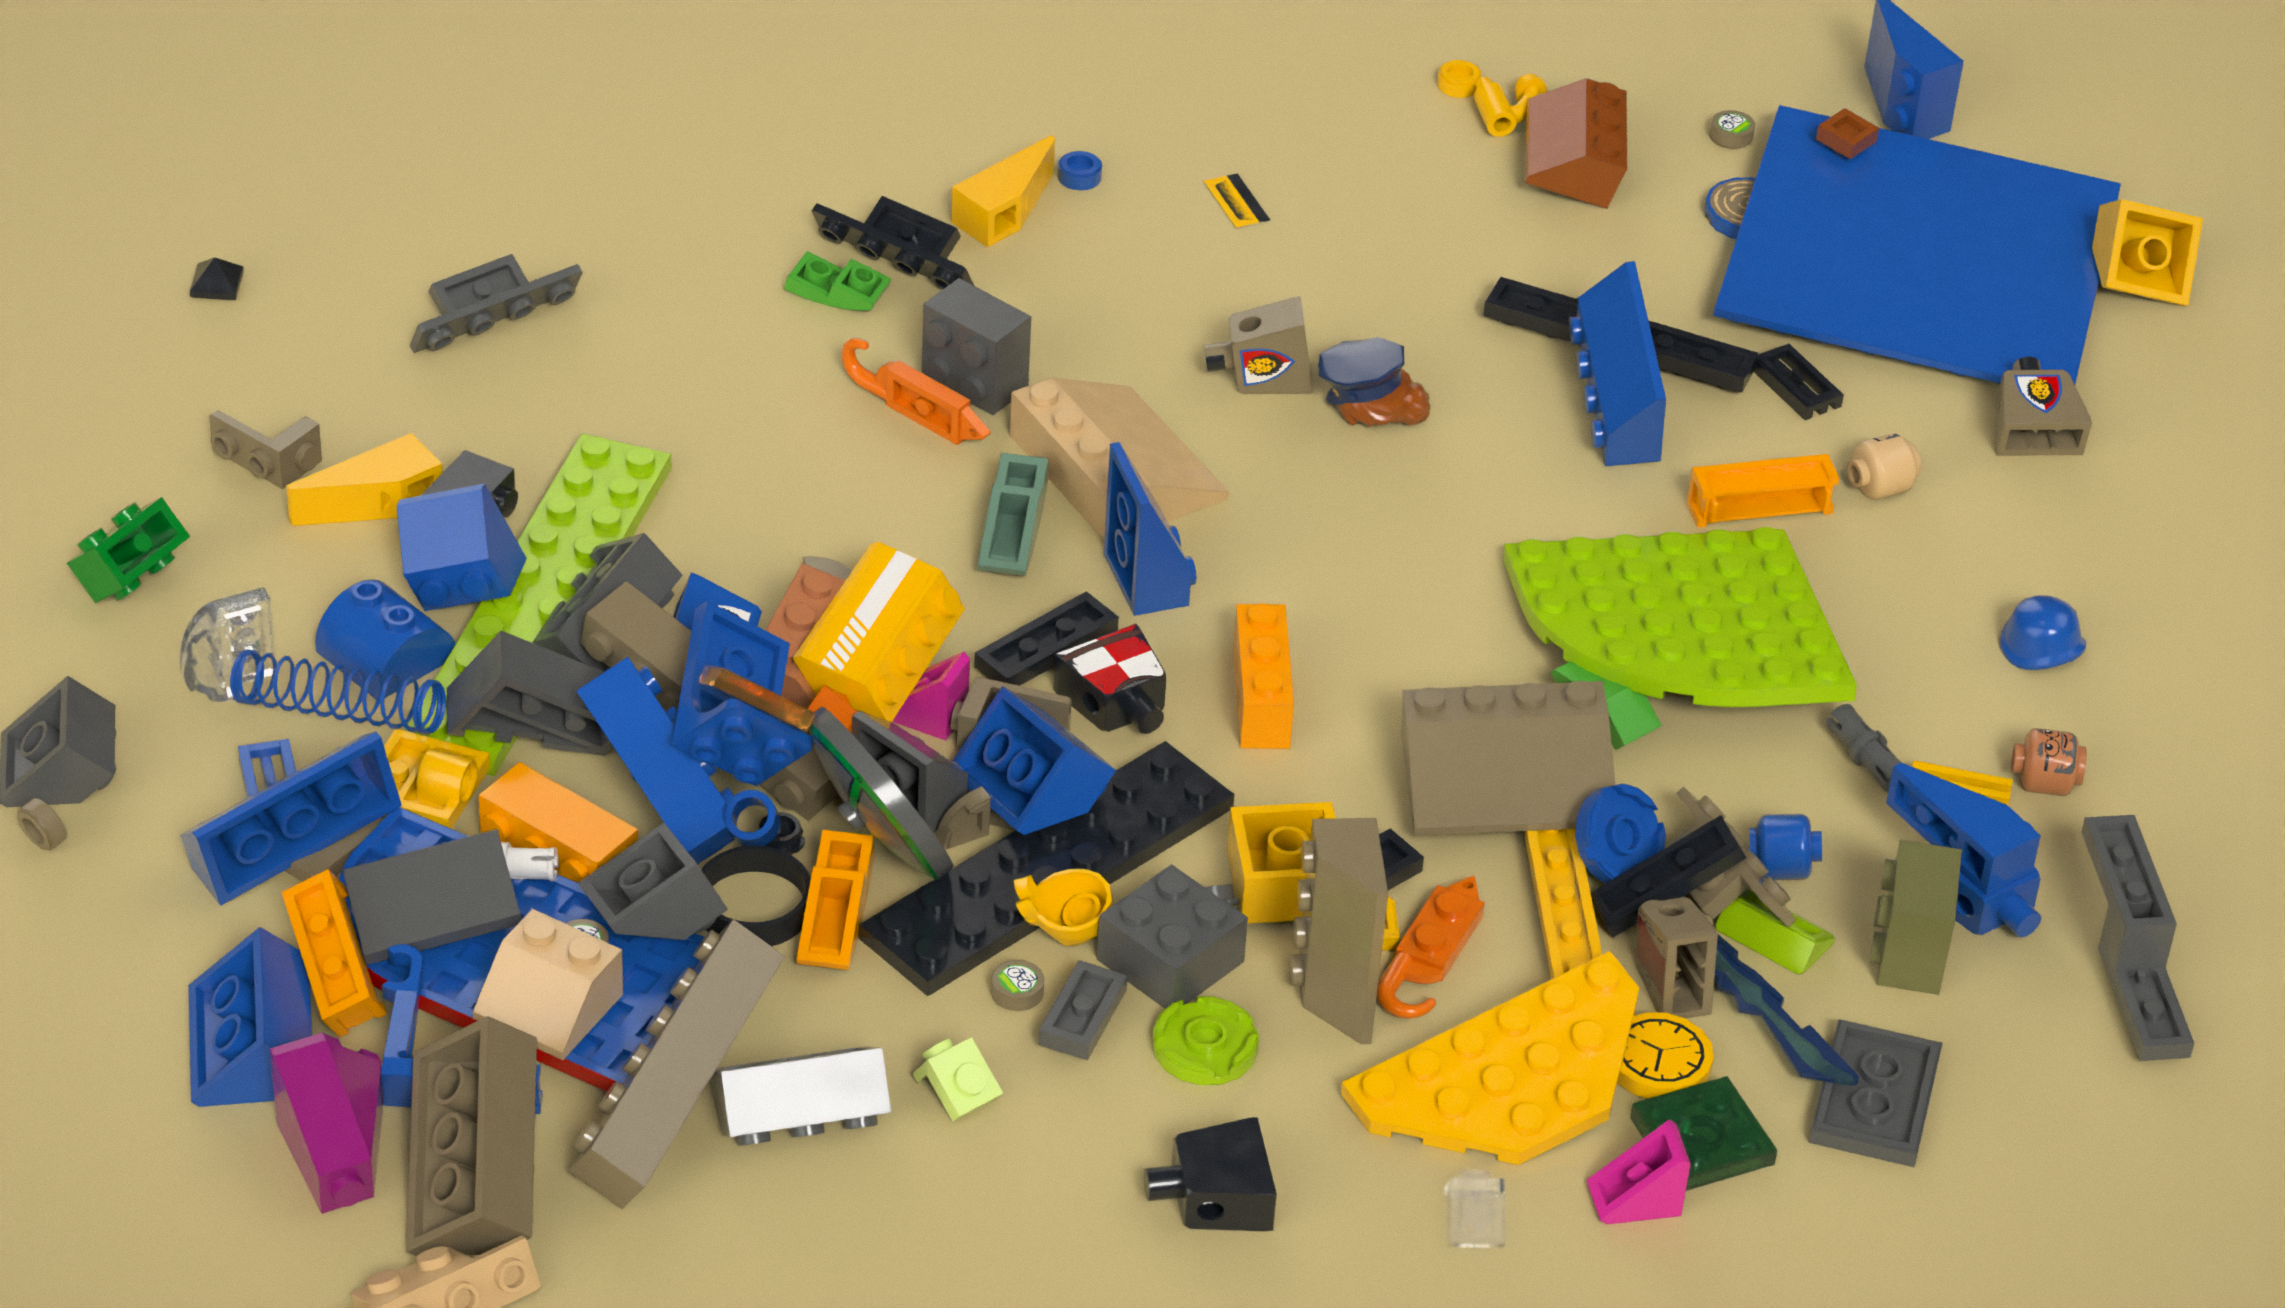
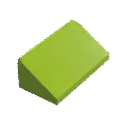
(1759, 929)

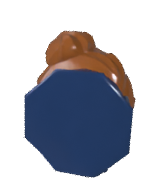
(1372, 384)

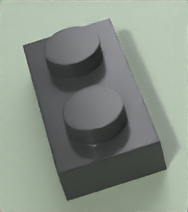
(1082, 1010)

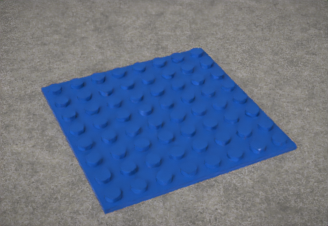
(1917, 251)

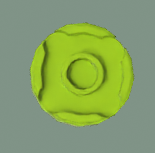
(1205, 1041)

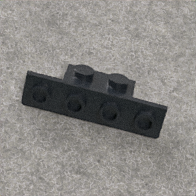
(900, 235)

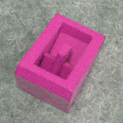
(934, 697)
(1644, 1180)

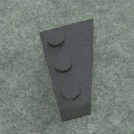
(623, 560)
(527, 694)

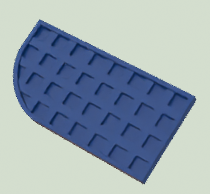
(459, 969)

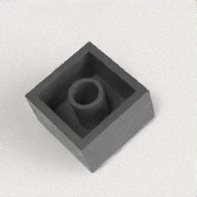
(976, 345)
(1172, 938)

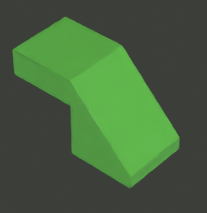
(1629, 711)

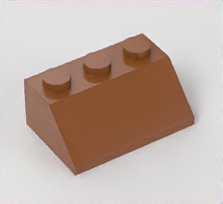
(1577, 140)

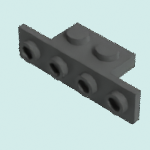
(487, 295)

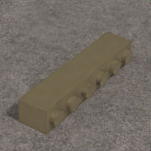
(640, 629)
(676, 1063)

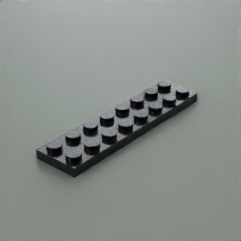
(973, 908)

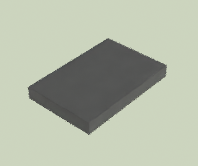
(432, 895)
(1888, 1105)

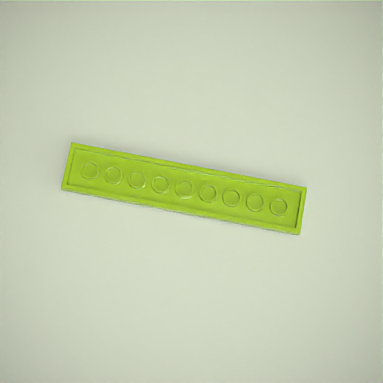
(591, 502)

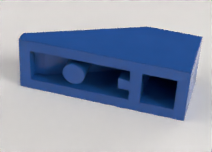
(1993, 838)

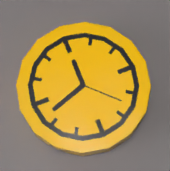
(1664, 1055)

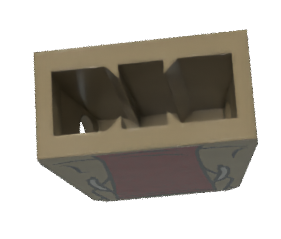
(1680, 939)

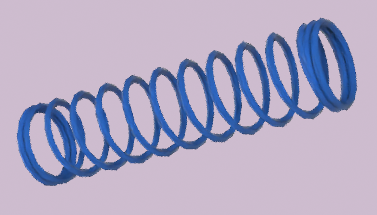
(416, 709)

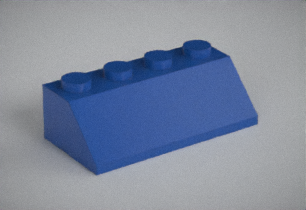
(1620, 369)
(292, 818)

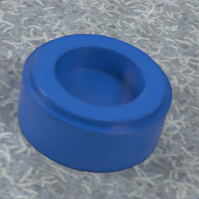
(1079, 170)

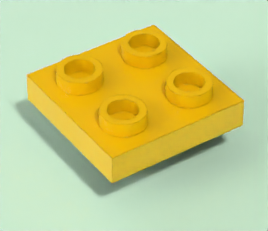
(434, 775)

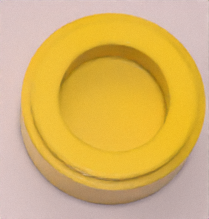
(1458, 78)

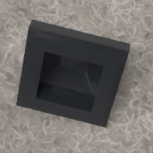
(216, 280)

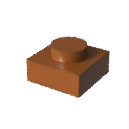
(1847, 133)

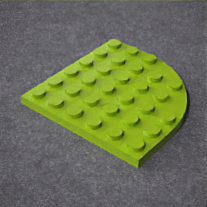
(1685, 615)

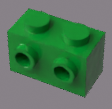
(137, 543)

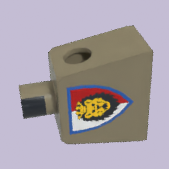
(1266, 350)
(2039, 412)

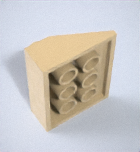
(1074, 429)

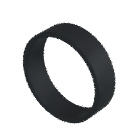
(769, 861)

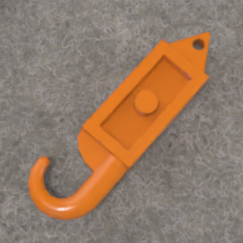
(916, 396)
(1431, 945)

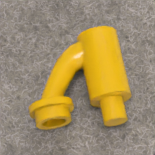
(1494, 106)

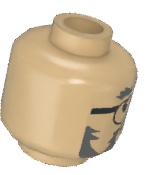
(1884, 466)

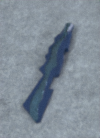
(1755, 996)

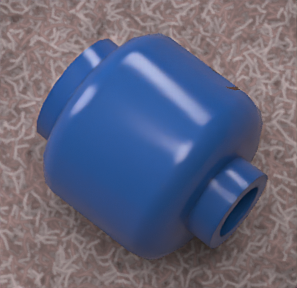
(1786, 845)

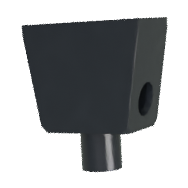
(1218, 1178)

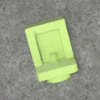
(959, 1077)

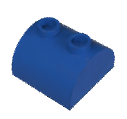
(381, 632)

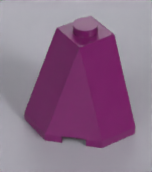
(330, 1116)

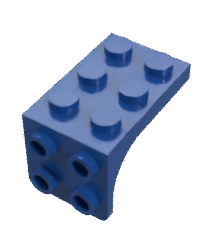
(727, 729)

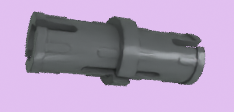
(1864, 744)

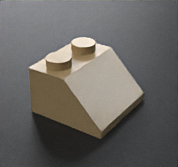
(551, 982)

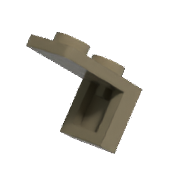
(275, 459)
(983, 691)

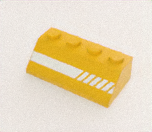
(880, 631)

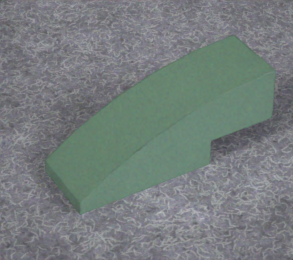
(1014, 514)

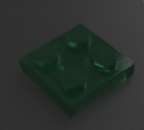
(1715, 1129)

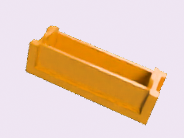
(1761, 489)
(332, 952)

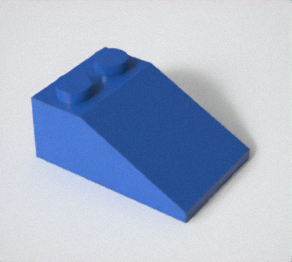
(1911, 74)
(1142, 544)

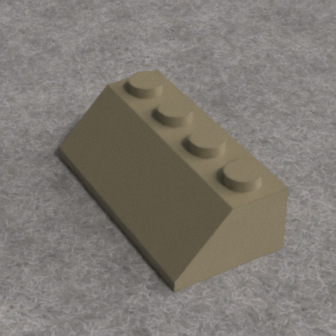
(1341, 924)
(472, 1139)

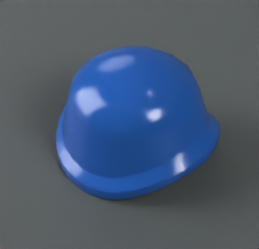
(2042, 634)

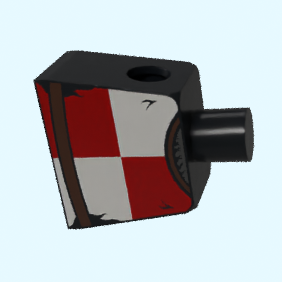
(1113, 680)

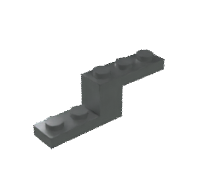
(2137, 937)

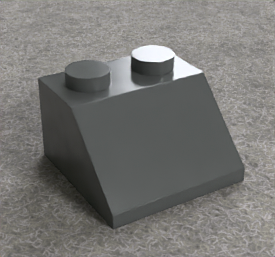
(59, 748)
(917, 770)
(654, 890)

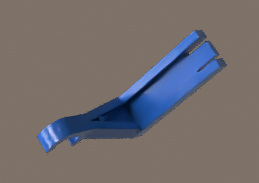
(398, 1053)

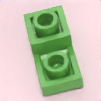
(848, 288)

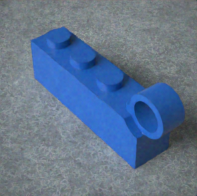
(670, 778)

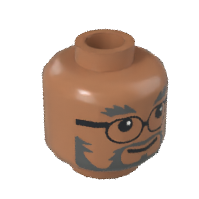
(2049, 762)

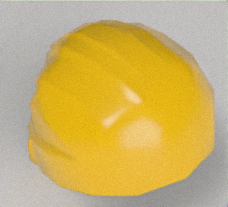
(1065, 904)

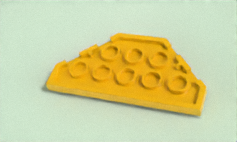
(1512, 1074)

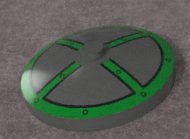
(874, 799)

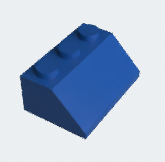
(1031, 765)
(239, 1012)

